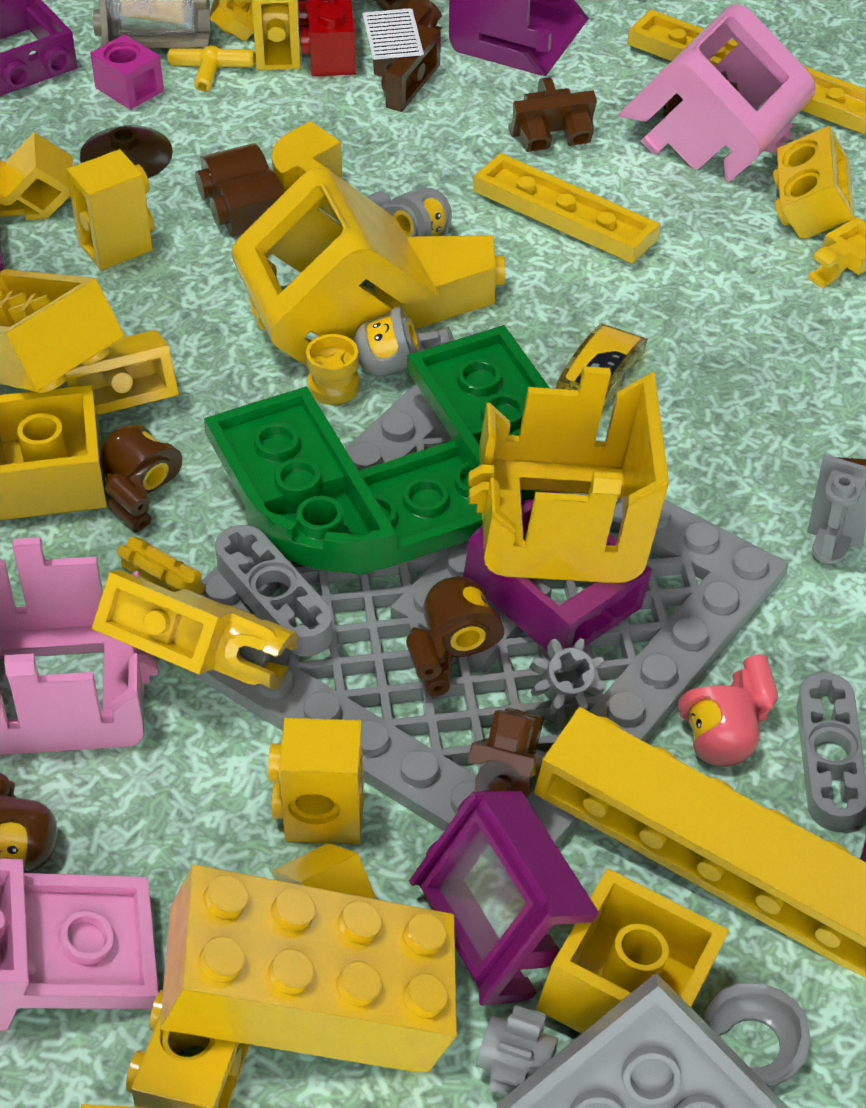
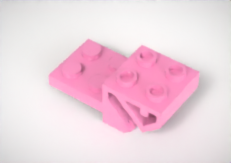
(74, 942)

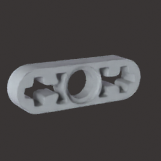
(273, 567)
(820, 772)

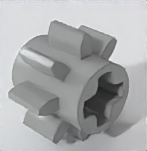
(570, 660)
(515, 1048)

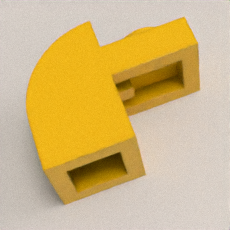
(303, 151)

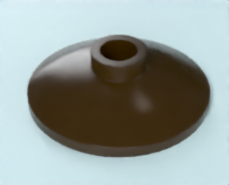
(138, 143)

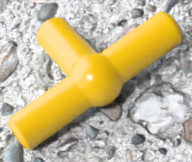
(209, 60)

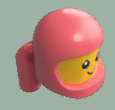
(728, 717)

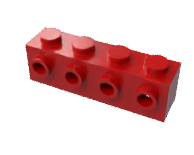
(328, 36)

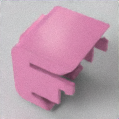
(712, 108)
(58, 617)

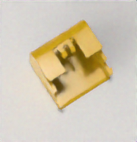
(330, 261)
(561, 455)

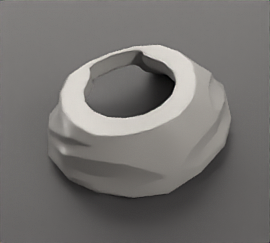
(772, 1008)

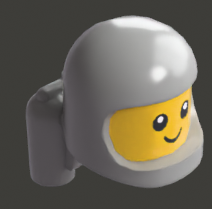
(418, 211)
(390, 338)

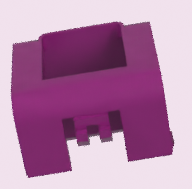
(515, 32)

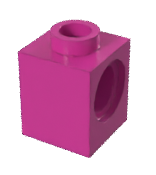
(127, 71)

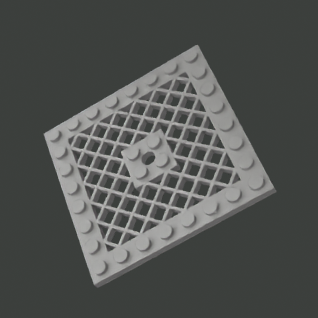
(647, 689)

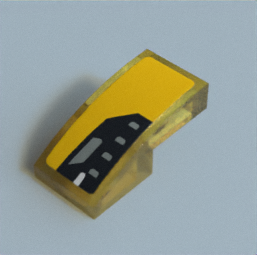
(605, 349)

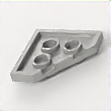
(645, 1056)

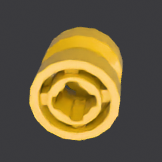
(332, 369)

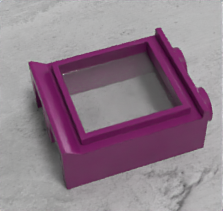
(505, 892)

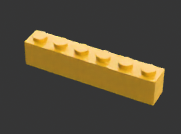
(710, 836)

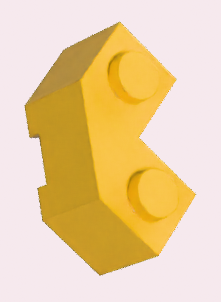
(34, 179)

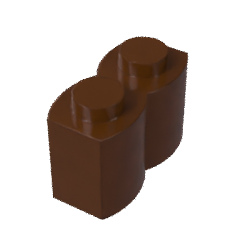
(237, 186)

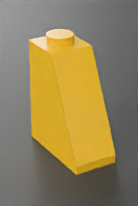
(462, 273)

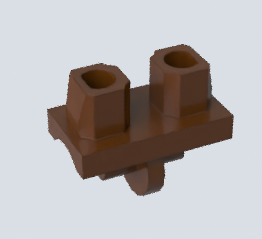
(553, 111)
(509, 752)

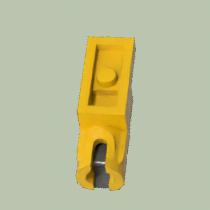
(194, 631)

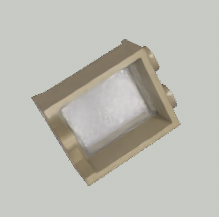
(155, 22)

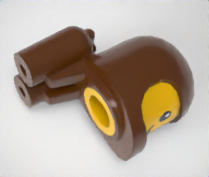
(135, 468)
(457, 627)
(26, 828)

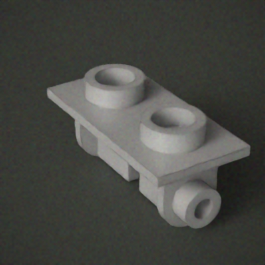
(838, 509)

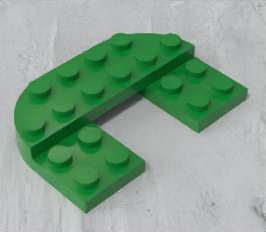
(346, 520)

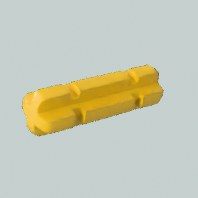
(159, 566)

